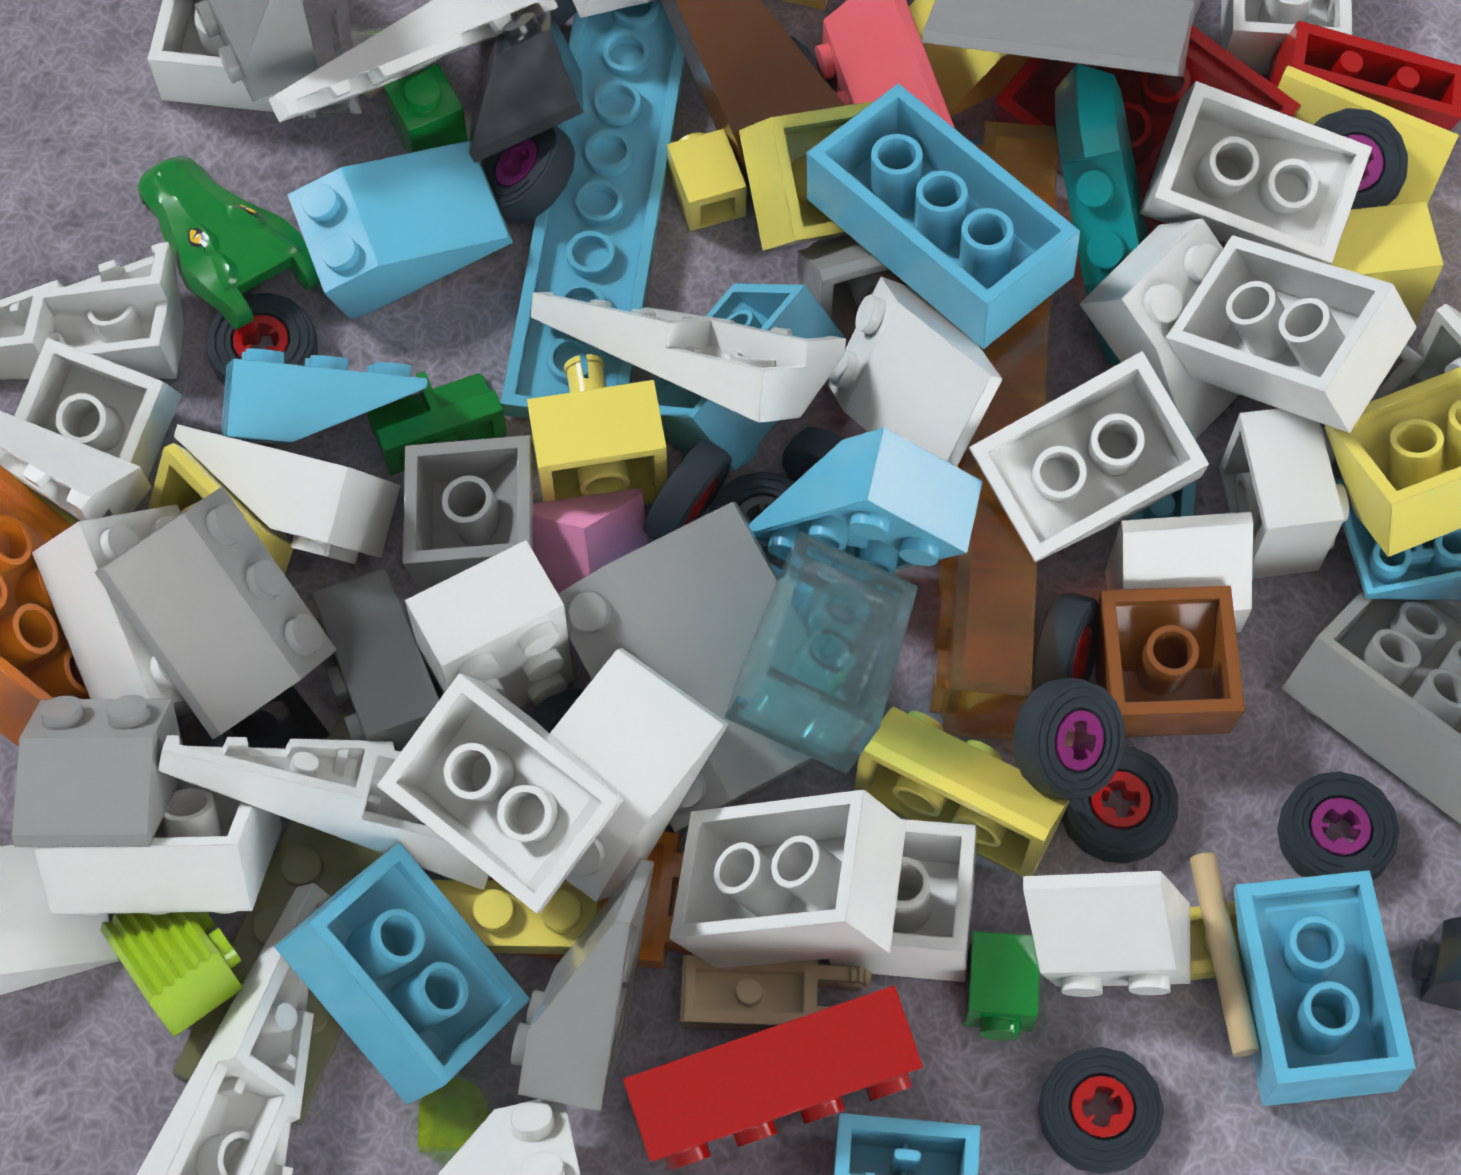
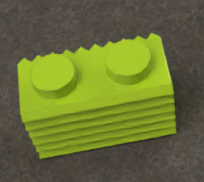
(175, 963)

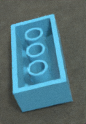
(941, 215)

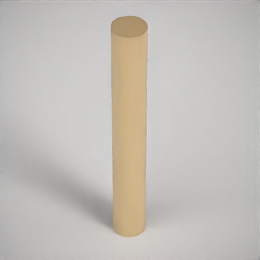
(1224, 955)

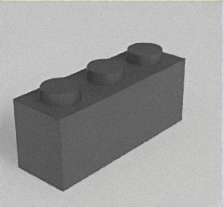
(374, 660)

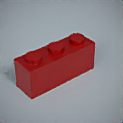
(1378, 71)

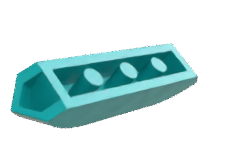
(1098, 175)

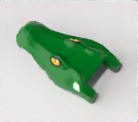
(221, 239)

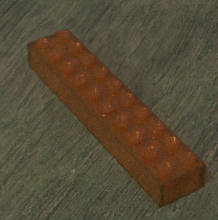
(991, 590)

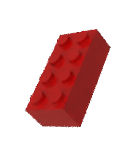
(772, 1075)

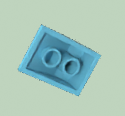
(397, 225)
(1321, 989)

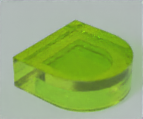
(450, 1116)

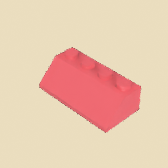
(872, 49)

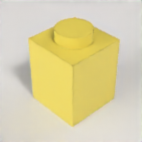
(706, 179)

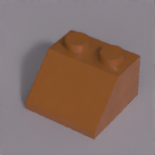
(1170, 659)

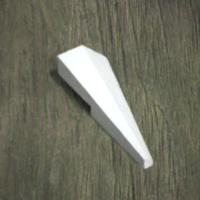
(403, 50)
(120, 316)
(730, 363)
(69, 472)
(323, 787)
(251, 1075)

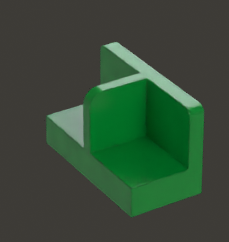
(437, 415)

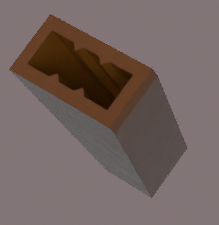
(745, 65)

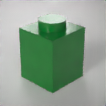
(425, 110)
(1001, 985)

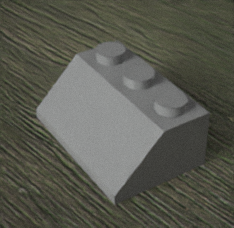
(216, 612)

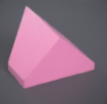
(586, 533)

